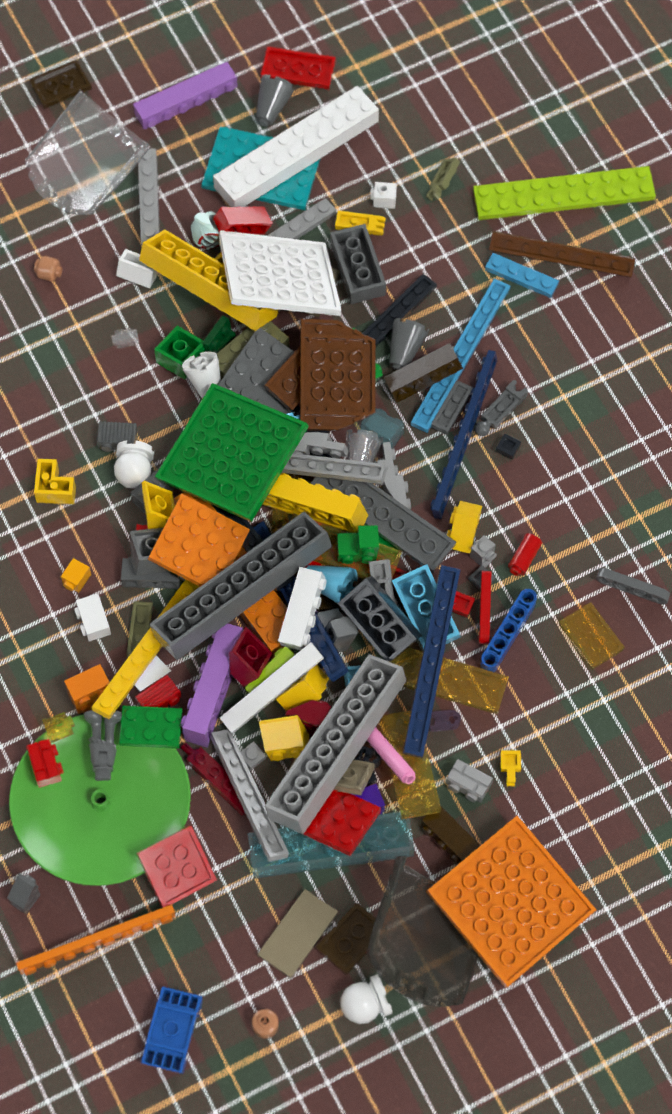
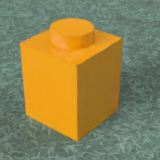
(75, 575)

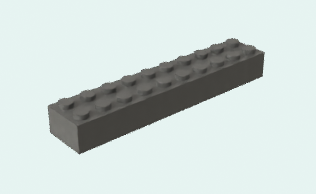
(240, 585)

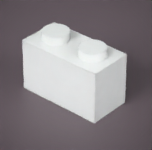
(134, 270)
(93, 617)

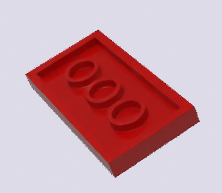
(299, 67)

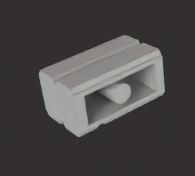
(468, 781)

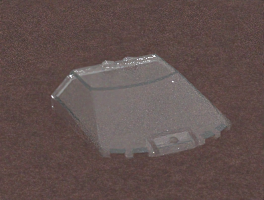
(83, 157)

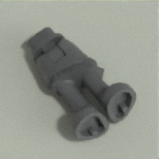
(102, 751)

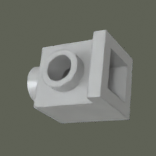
(483, 551)

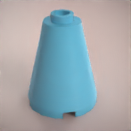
(339, 581)

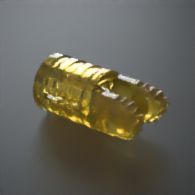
(278, 518)

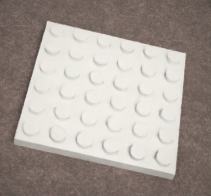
(279, 273)

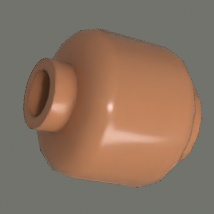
(48, 268)
(261, 1018)

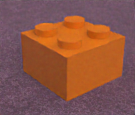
(86, 688)

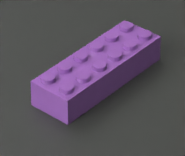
(211, 688)

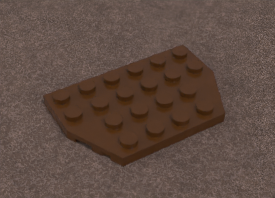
(335, 375)

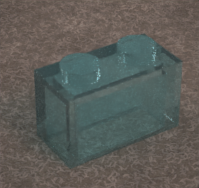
(385, 426)

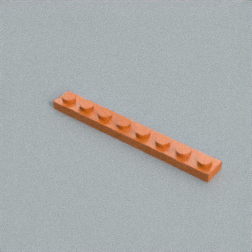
(88, 943)

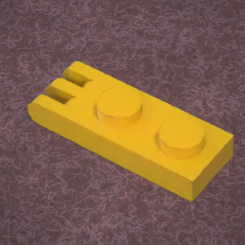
(374, 223)

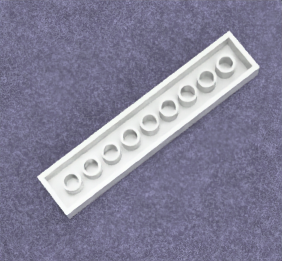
(296, 148)

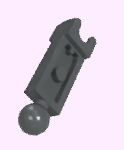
(501, 408)

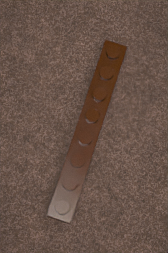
(562, 253)

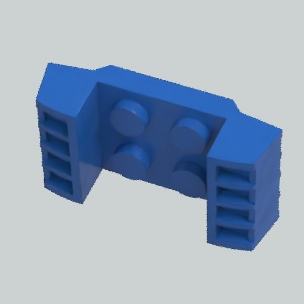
(171, 1030)

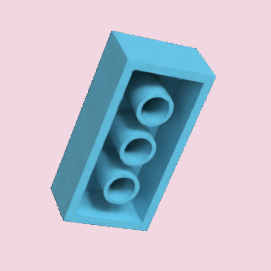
(417, 596)

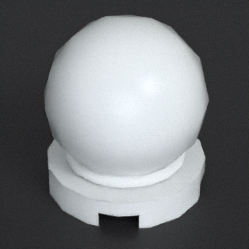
(133, 463)
(364, 1001)

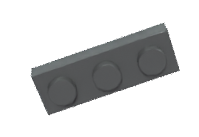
(451, 407)

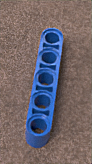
(512, 623)

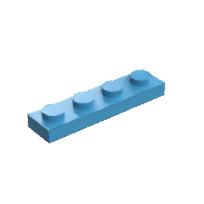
(522, 275)

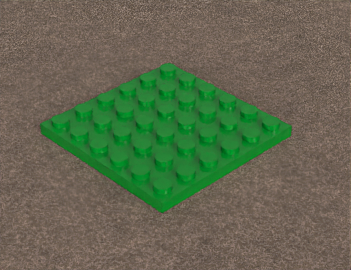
(232, 452)

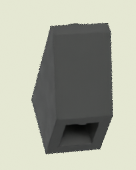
(23, 893)

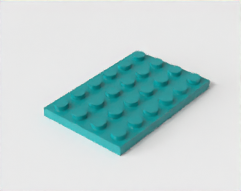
(236, 144)

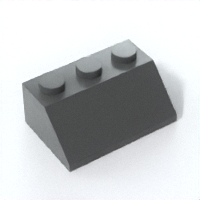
(141, 546)

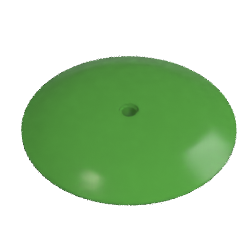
(90, 840)

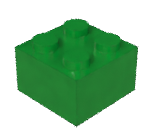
(176, 349)

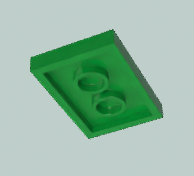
(150, 727)

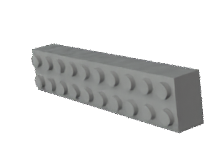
(335, 744)

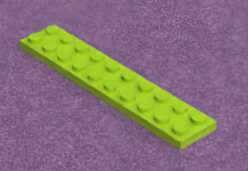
(564, 193)

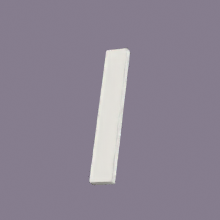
(271, 687)

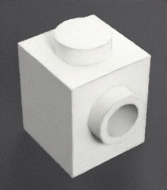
(384, 195)

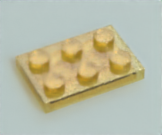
(591, 635)

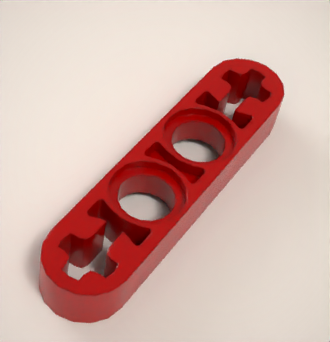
(485, 604)

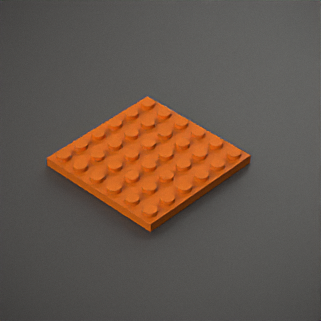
(511, 901)

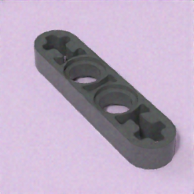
(633, 586)

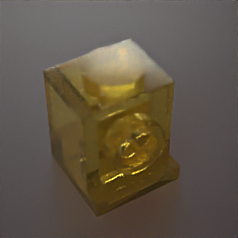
(58, 732)

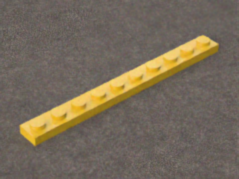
(136, 662)

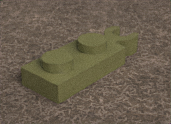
(442, 178)

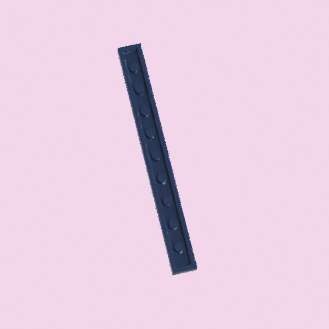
(462, 439)
(332, 661)
(431, 662)

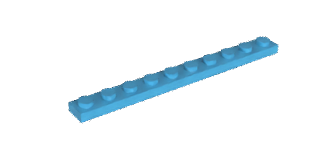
(464, 350)

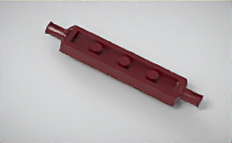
(213, 774)

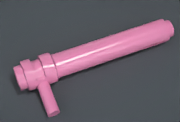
(391, 757)

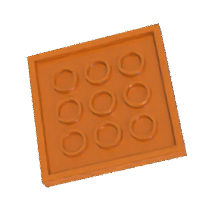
(197, 542)

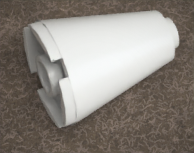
(202, 371)

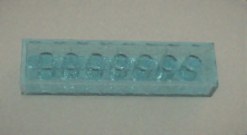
(383, 841)

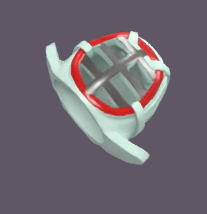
(205, 231)

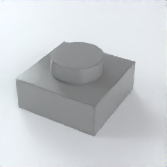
(253, 755)

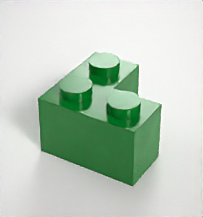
(358, 546)

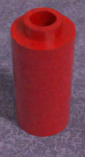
(524, 554)

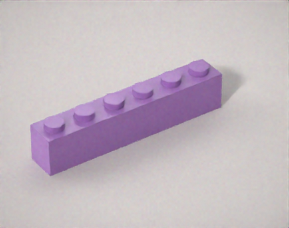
(185, 95)

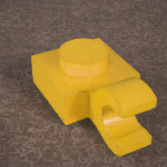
(510, 763)

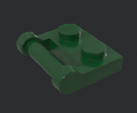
(219, 336)

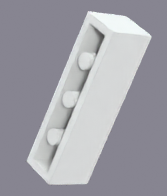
(302, 608)

